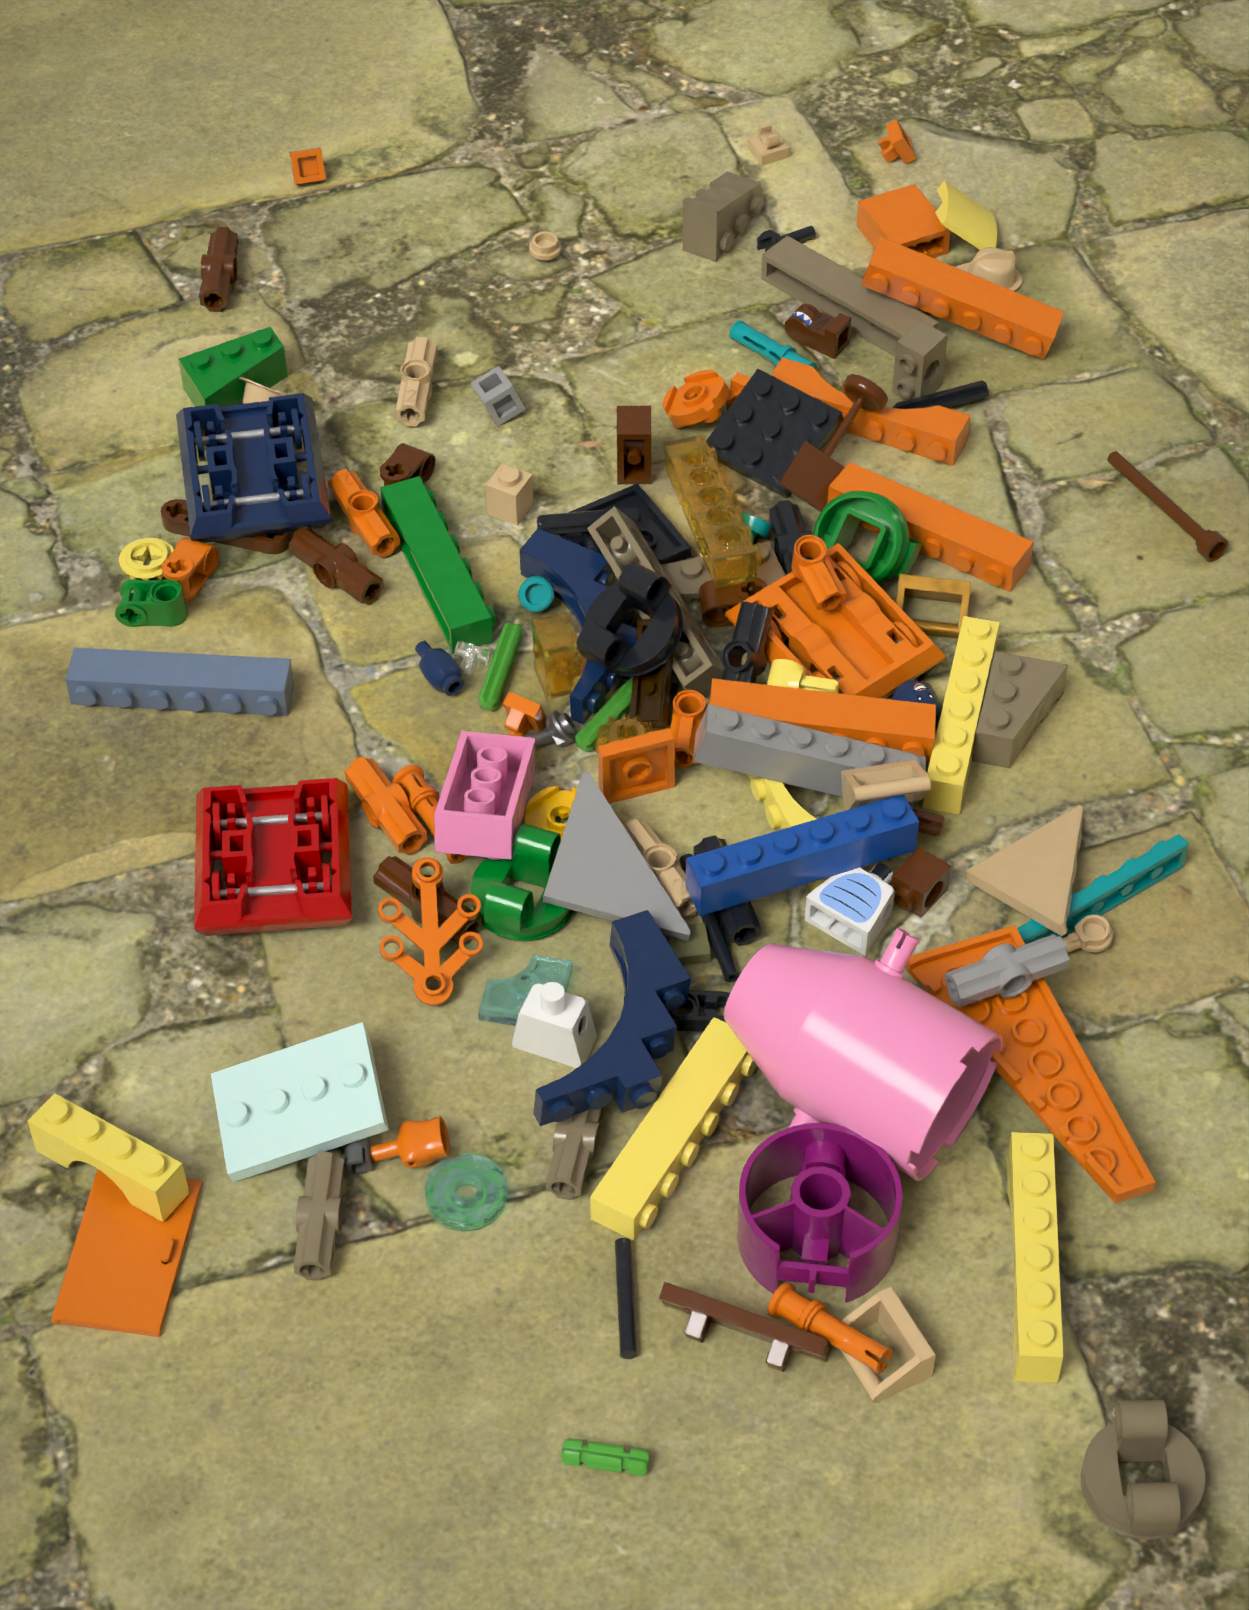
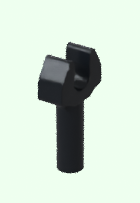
(770, 238)

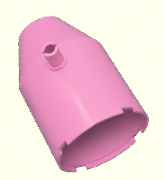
(863, 1047)

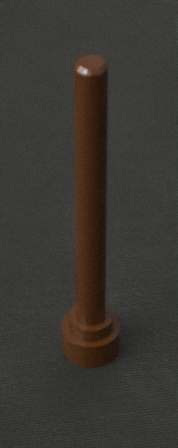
(1209, 543)

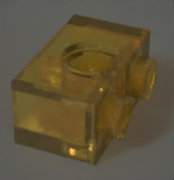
(556, 654)

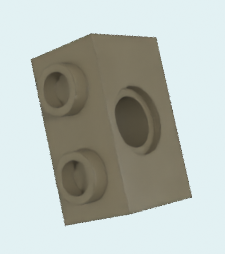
(919, 361)

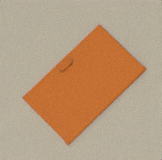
(118, 1261)

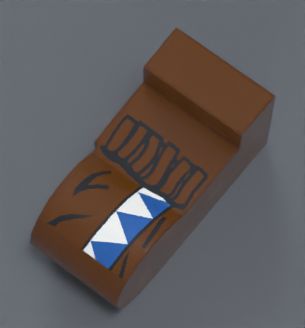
(819, 330)

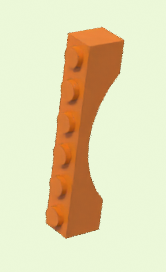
(927, 431)

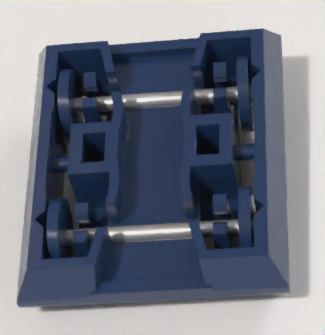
(252, 468)

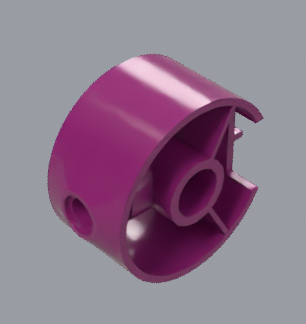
(819, 1214)

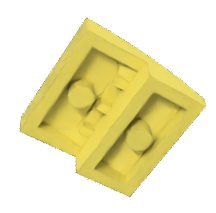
(966, 217)

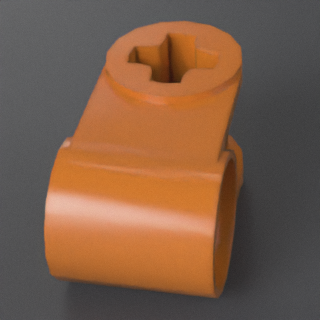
(191, 565)

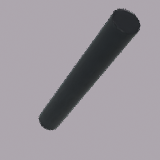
(625, 1298)

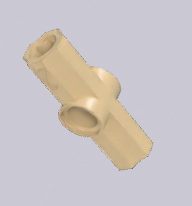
(416, 381)
(664, 865)

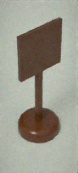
(815, 470)

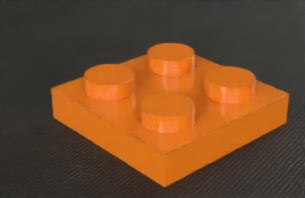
(637, 765)

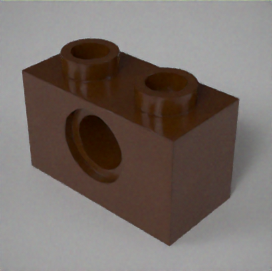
(634, 445)

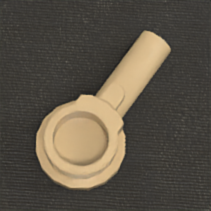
(1090, 934)

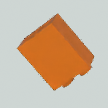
(905, 219)

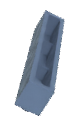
(180, 681)

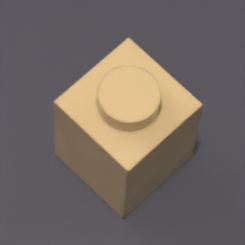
(509, 494)

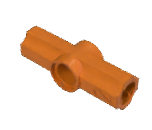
(364, 513)
(386, 805)

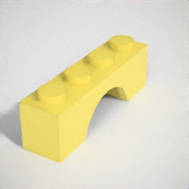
(142, 1172)

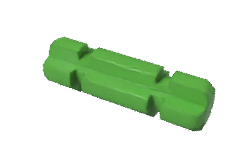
(605, 1456)

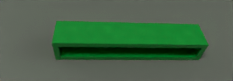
(438, 564)

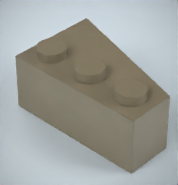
(719, 215)
(1014, 705)

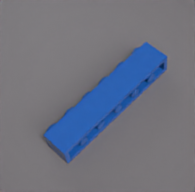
(801, 854)

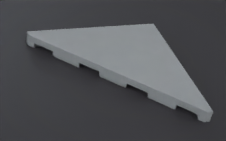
(603, 870)

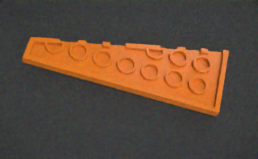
(1045, 1066)

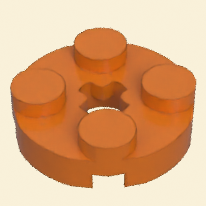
(697, 399)

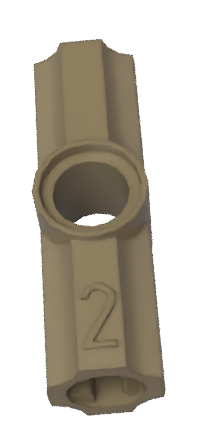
(573, 1147)
(319, 1216)

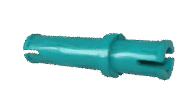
(765, 345)

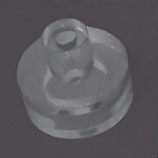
(471, 656)

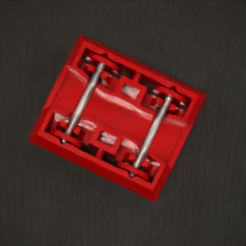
(272, 858)

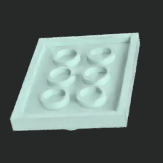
(298, 1102)

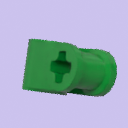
(153, 602)

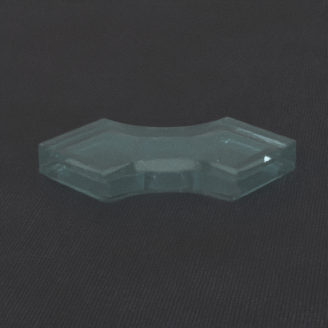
(506, 996)

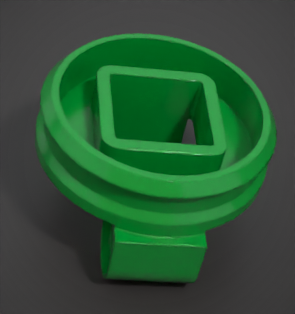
(893, 550)
(509, 909)

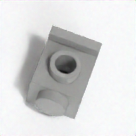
(498, 396)

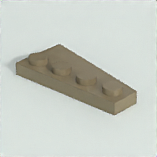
(692, 573)

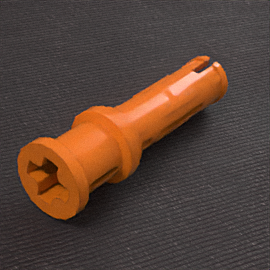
(422, 800)
(813, 1318)

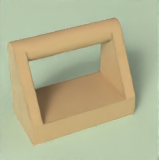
(883, 781)
(905, 1337)

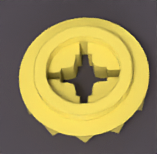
(135, 555)

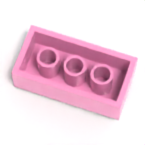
(485, 795)

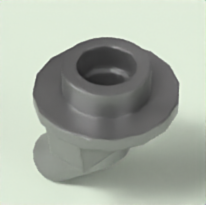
(560, 729)

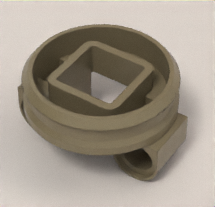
(1146, 1509)

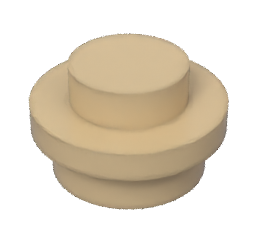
(545, 246)

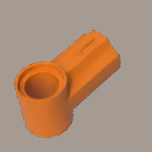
(818, 573)
(687, 714)

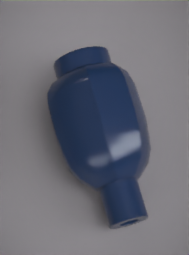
(439, 669)

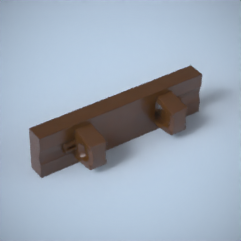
(781, 1336)

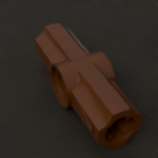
(219, 269)
(336, 565)
(396, 879)

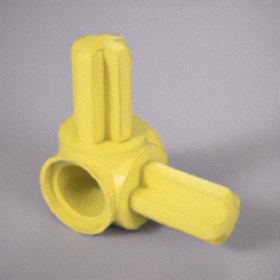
(793, 675)

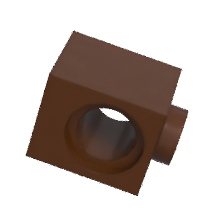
(920, 882)

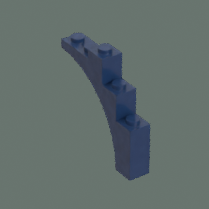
(577, 581)
(625, 1064)

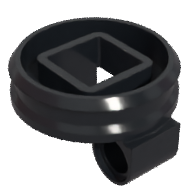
(641, 590)

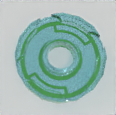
(471, 1212)

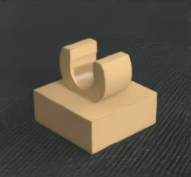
(768, 145)

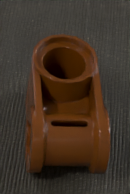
(406, 464)
(717, 601)

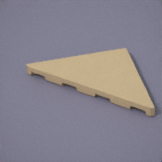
(1036, 871)

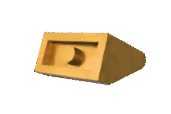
(939, 590)

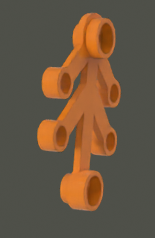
(430, 937)

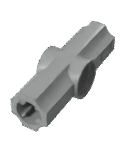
(1007, 970)

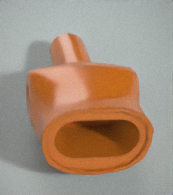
(416, 1144)

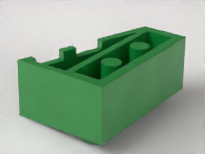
(215, 372)

